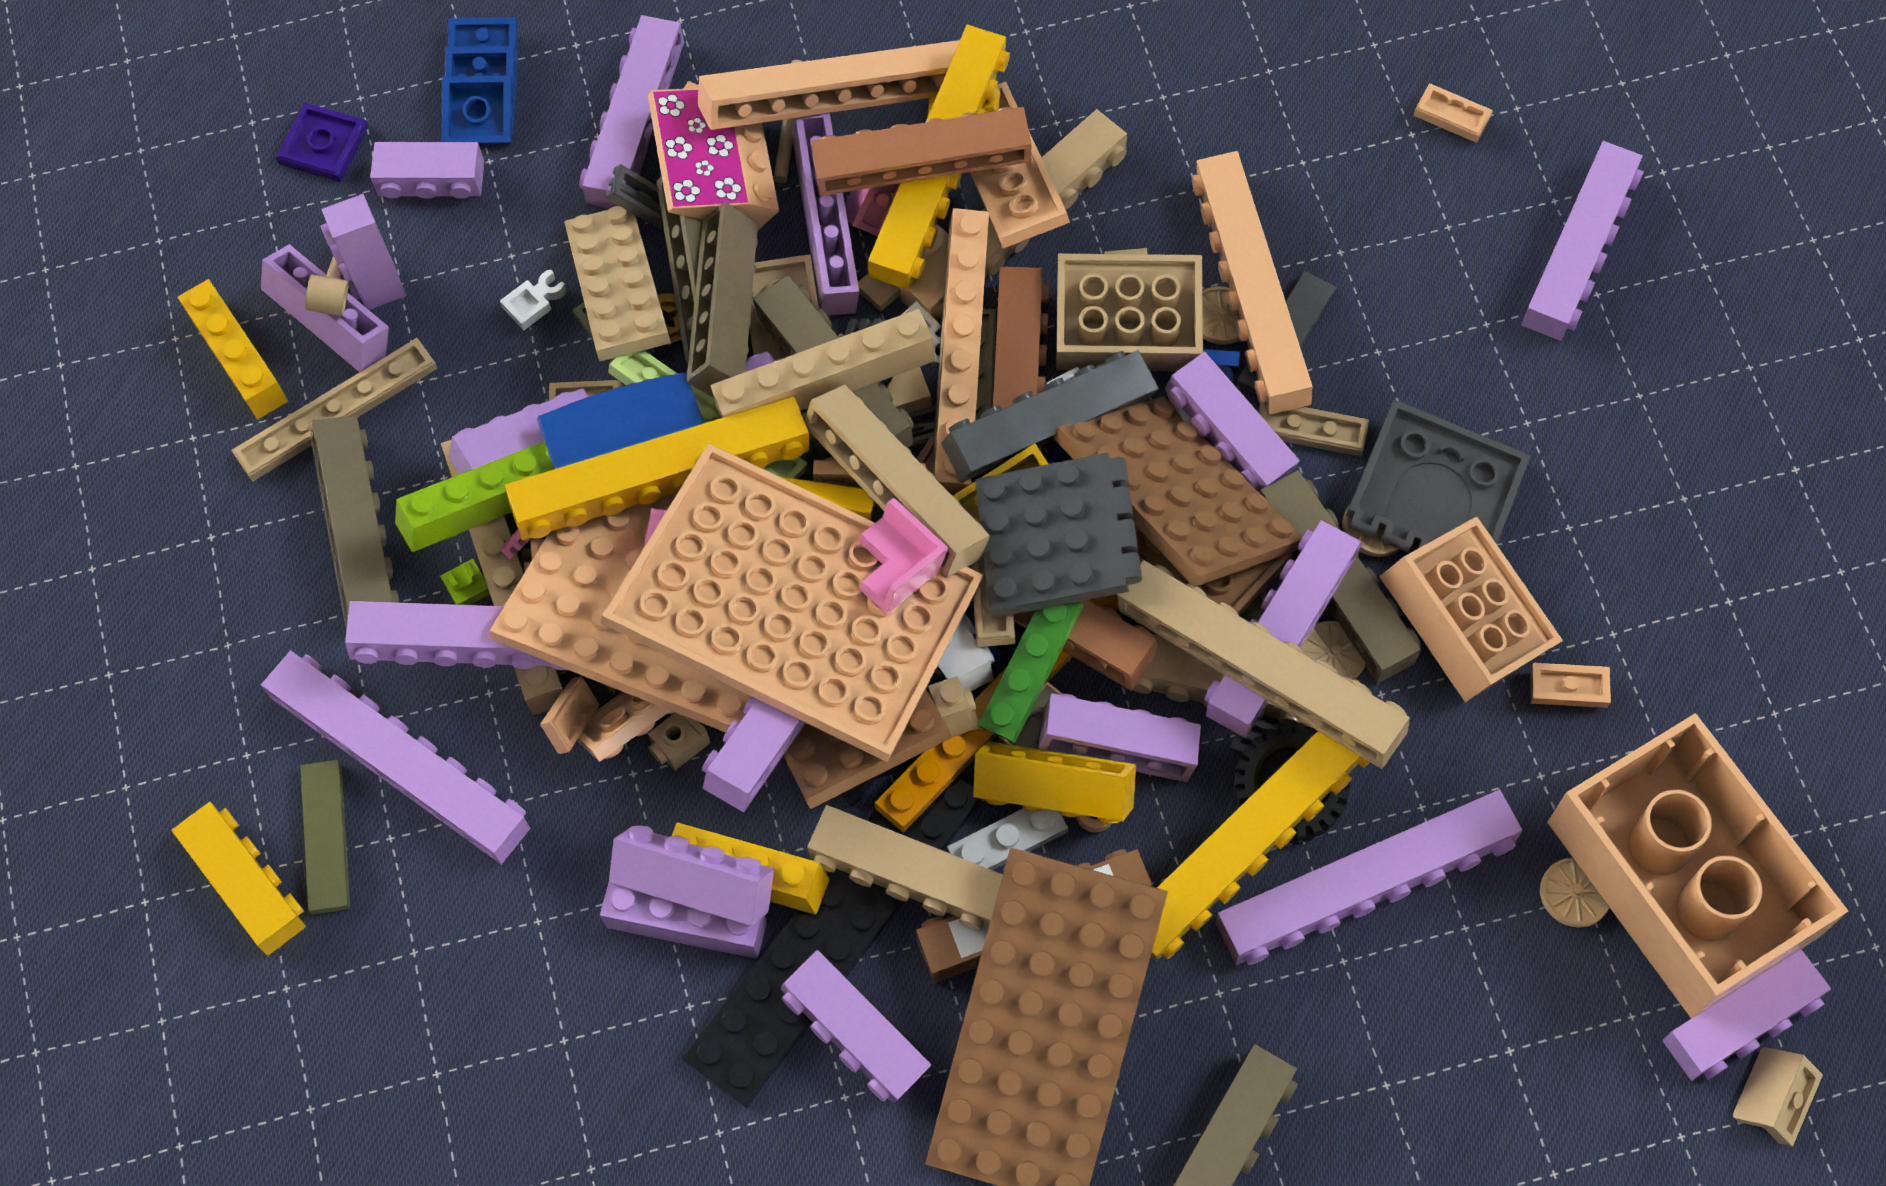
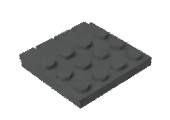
(1433, 478)
(1058, 534)

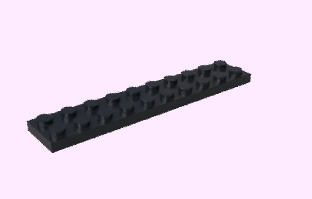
(755, 1025)

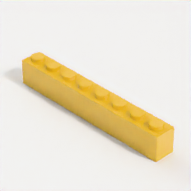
(920, 203)
(651, 468)
(1249, 835)

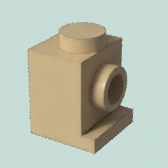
(955, 705)
(679, 751)

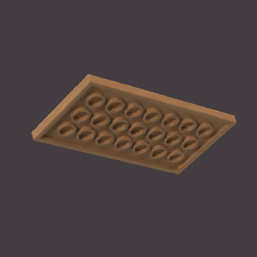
(1046, 1024)

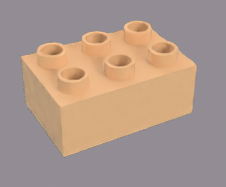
(1695, 865)

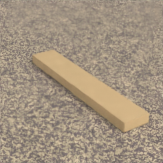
(347, 399)

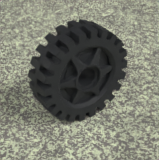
(1265, 757)

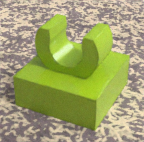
(466, 583)

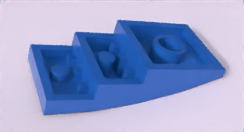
(480, 80)
(619, 419)

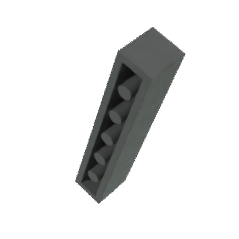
(1035, 418)

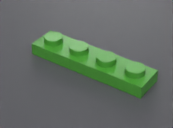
(1029, 669)

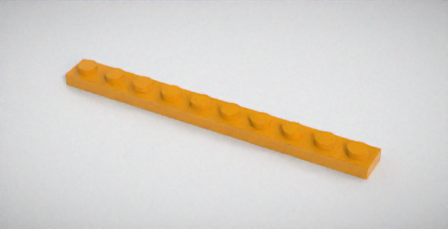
(944, 762)

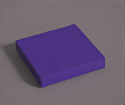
(322, 142)

